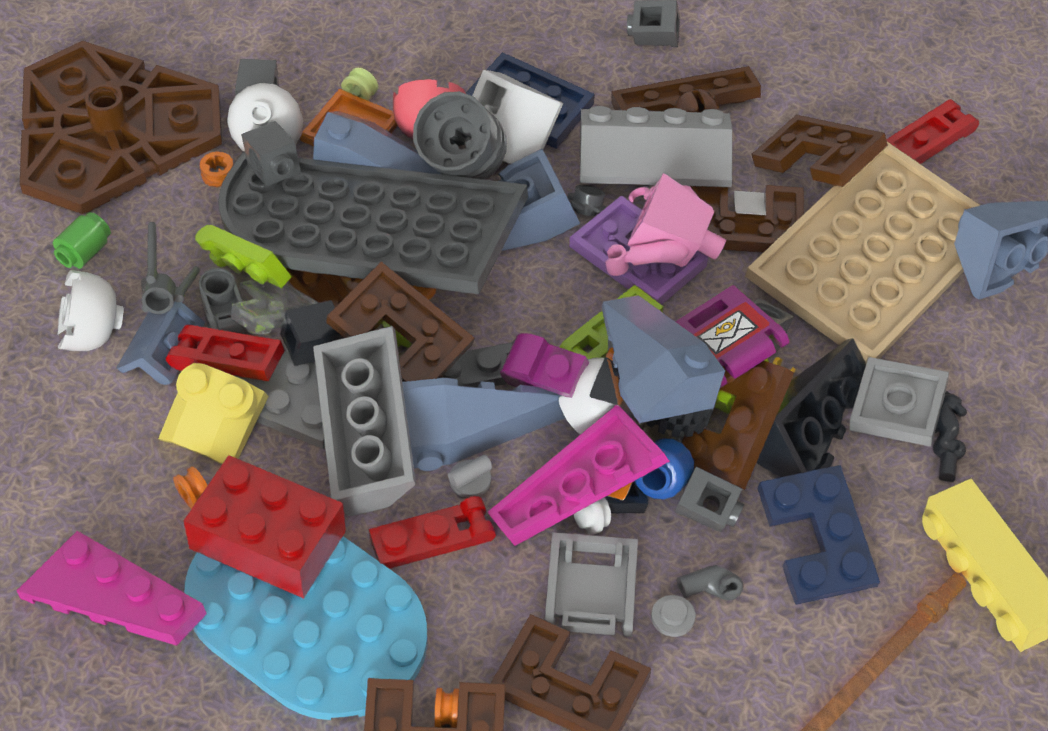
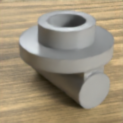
(471, 477)

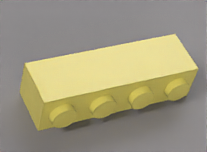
(992, 562)

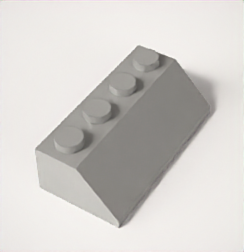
(644, 144)
(364, 421)

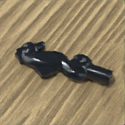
(946, 445)

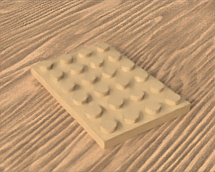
(869, 254)

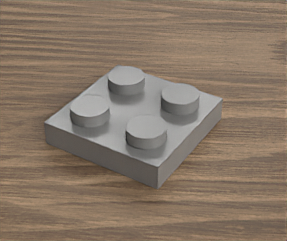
(899, 401)

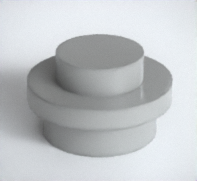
(673, 615)

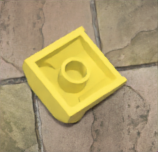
(212, 412)

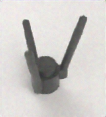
(157, 288)

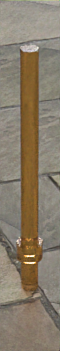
(929, 610)

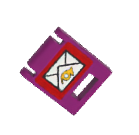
(735, 331)

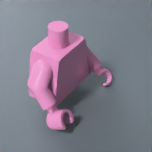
(668, 229)

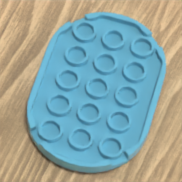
(318, 648)

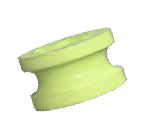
(360, 83)

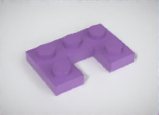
(614, 227)

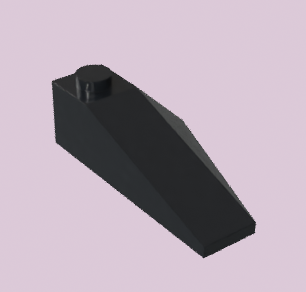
(813, 413)

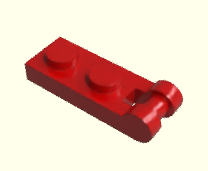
(934, 131)
(226, 351)
(431, 534)

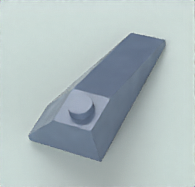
(365, 143)
(547, 206)
(1000, 242)
(659, 362)
(461, 421)

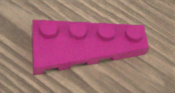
(582, 473)
(112, 589)

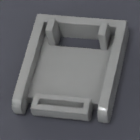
(590, 594)

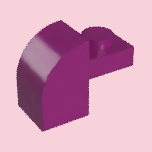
(543, 365)

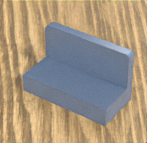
(155, 340)

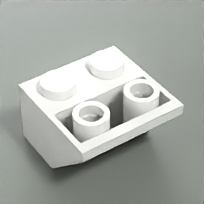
(523, 112)

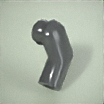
(712, 580)

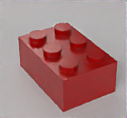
(265, 526)

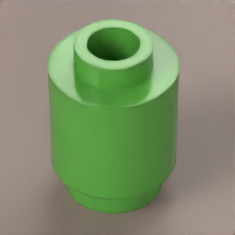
(81, 240)

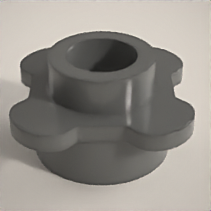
(587, 200)

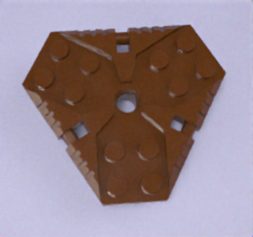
(95, 123)

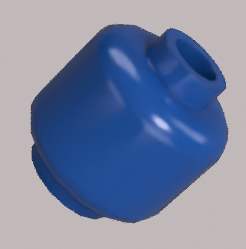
(670, 477)

